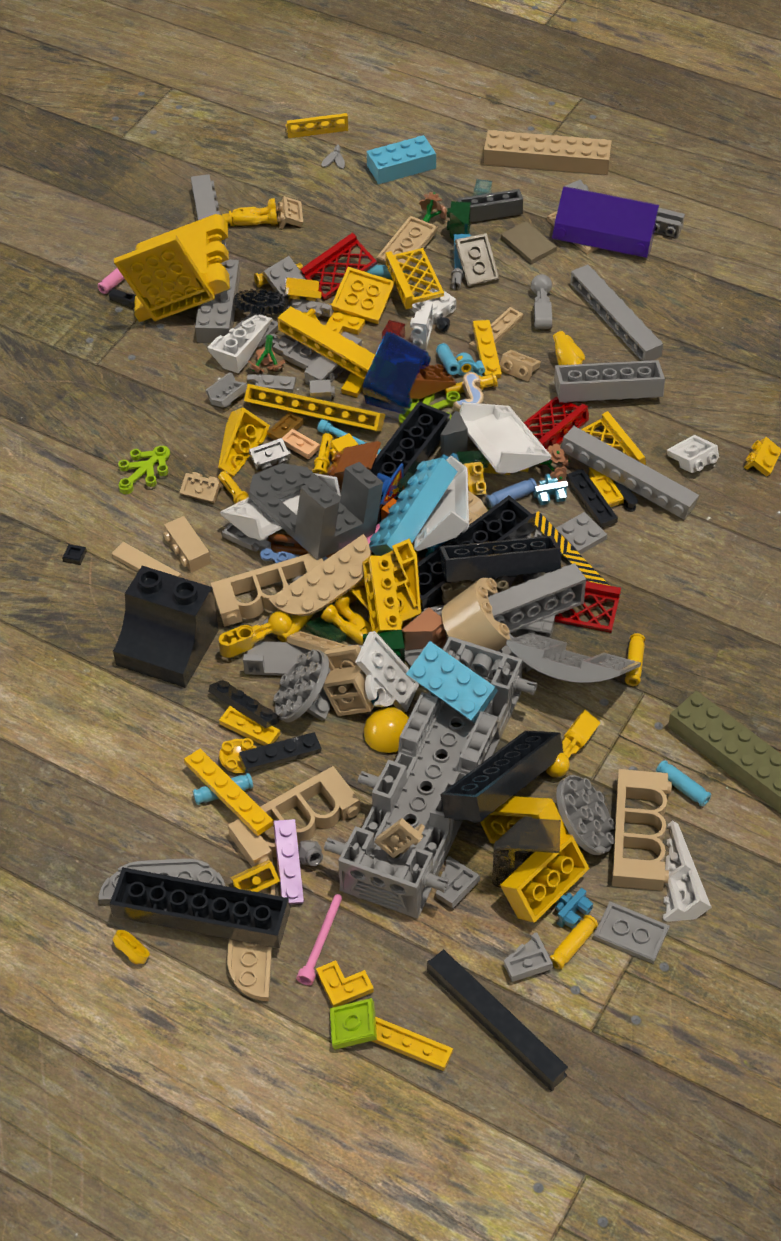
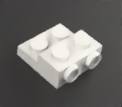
(441, 306)
(422, 325)
(694, 453)

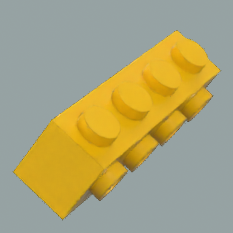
(381, 594)

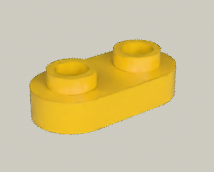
(131, 947)

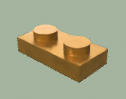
(284, 425)

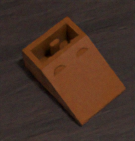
(431, 380)

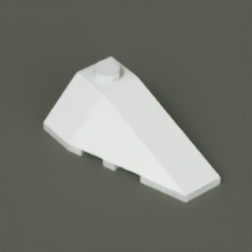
(239, 344)

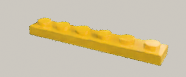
(228, 792)

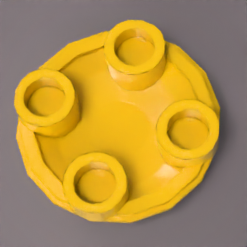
(230, 751)

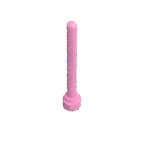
(307, 974)

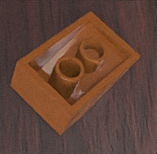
(350, 455)

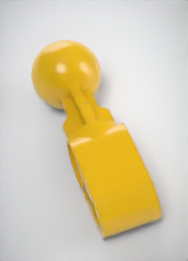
(244, 637)
(573, 741)

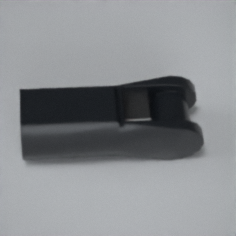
(122, 298)
(629, 498)

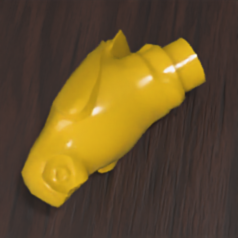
(566, 350)

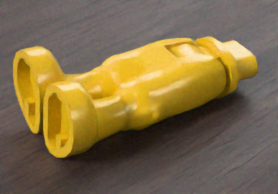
(253, 215)
(355, 627)

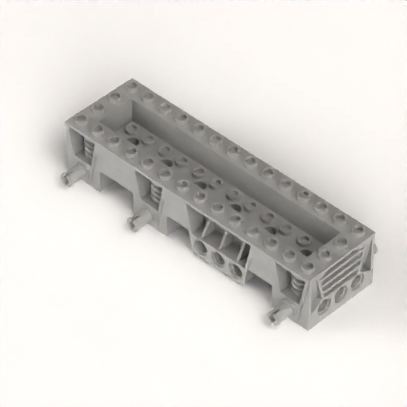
(397, 793)

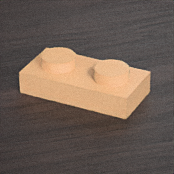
(300, 444)

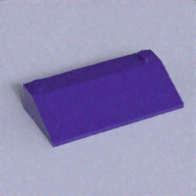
(605, 221)

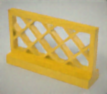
(402, 279)
(617, 434)

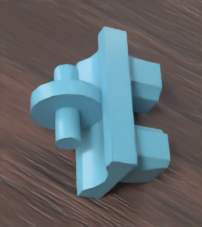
(550, 487)

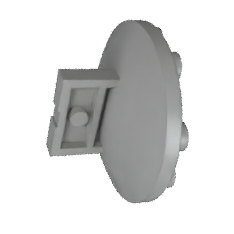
(303, 688)
(585, 814)

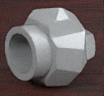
(310, 852)

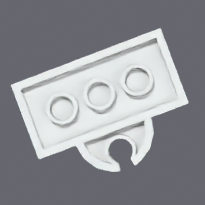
(385, 674)

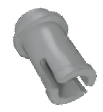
(457, 275)

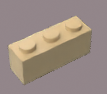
(186, 544)

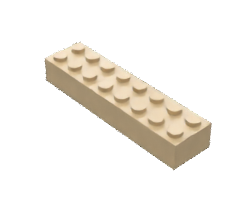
(547, 152)

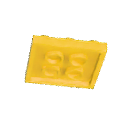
(363, 295)

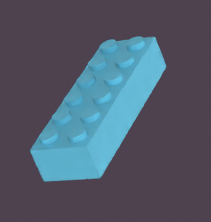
(413, 505)

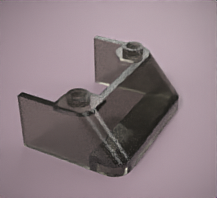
(521, 842)

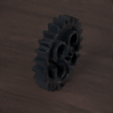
(261, 302)

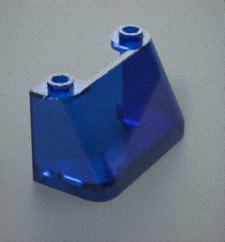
(394, 373)

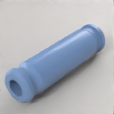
(515, 491)

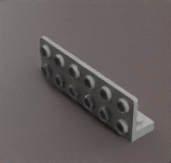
(273, 658)

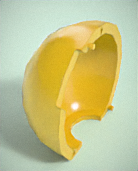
(384, 729)

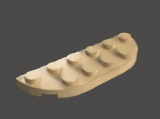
(325, 581)
(251, 964)

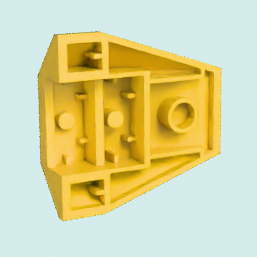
(407, 581)

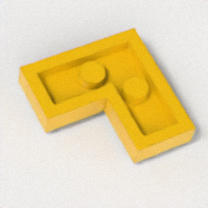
(342, 322)
(341, 989)

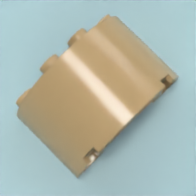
(471, 617)

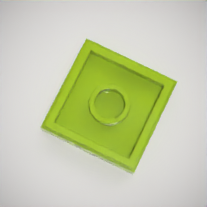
(353, 1023)

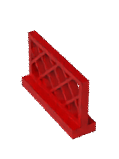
(333, 254)
(558, 430)
(600, 594)

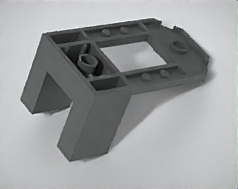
(323, 517)

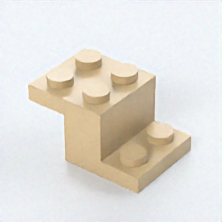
(346, 682)

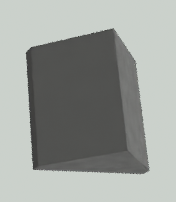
(454, 436)

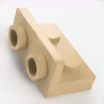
(289, 212)
(518, 365)
(200, 488)
(399, 837)

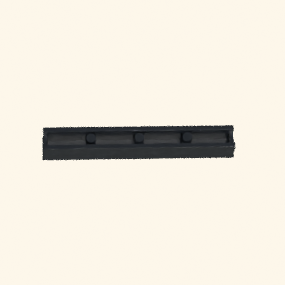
(497, 1020)

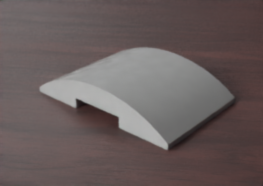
(553, 659)

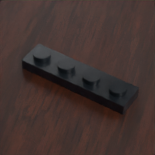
(592, 498)
(244, 703)
(279, 752)

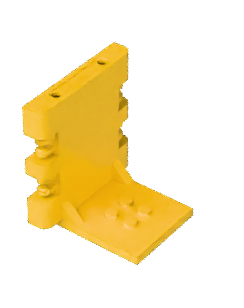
(177, 268)

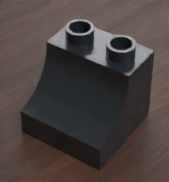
(166, 626)

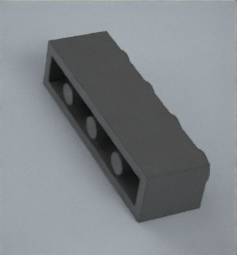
(494, 205)

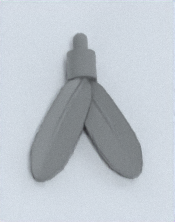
(335, 155)

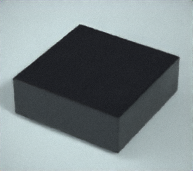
(74, 554)

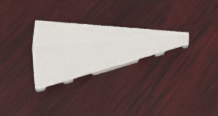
(685, 891)

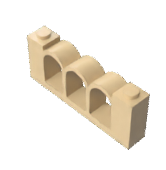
(226, 589)
(328, 783)
(637, 872)

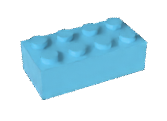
(401, 159)
(452, 682)

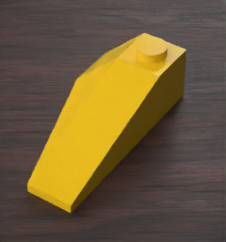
(241, 434)

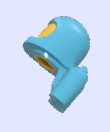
(468, 365)

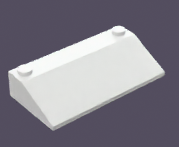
(502, 437)
(450, 514)
(255, 522)

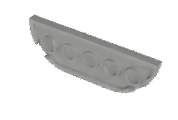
(181, 868)

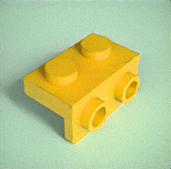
(302, 287)
(763, 456)

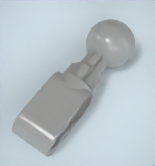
(541, 286)

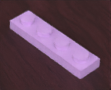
(288, 861)

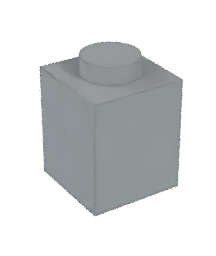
(322, 390)

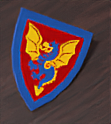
(390, 485)

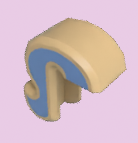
(473, 392)

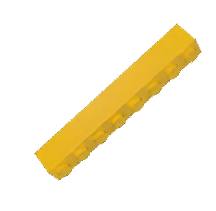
(325, 341)
(314, 407)

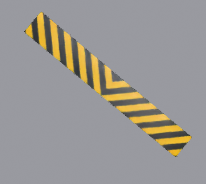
(568, 550)

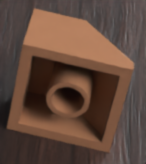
(424, 628)

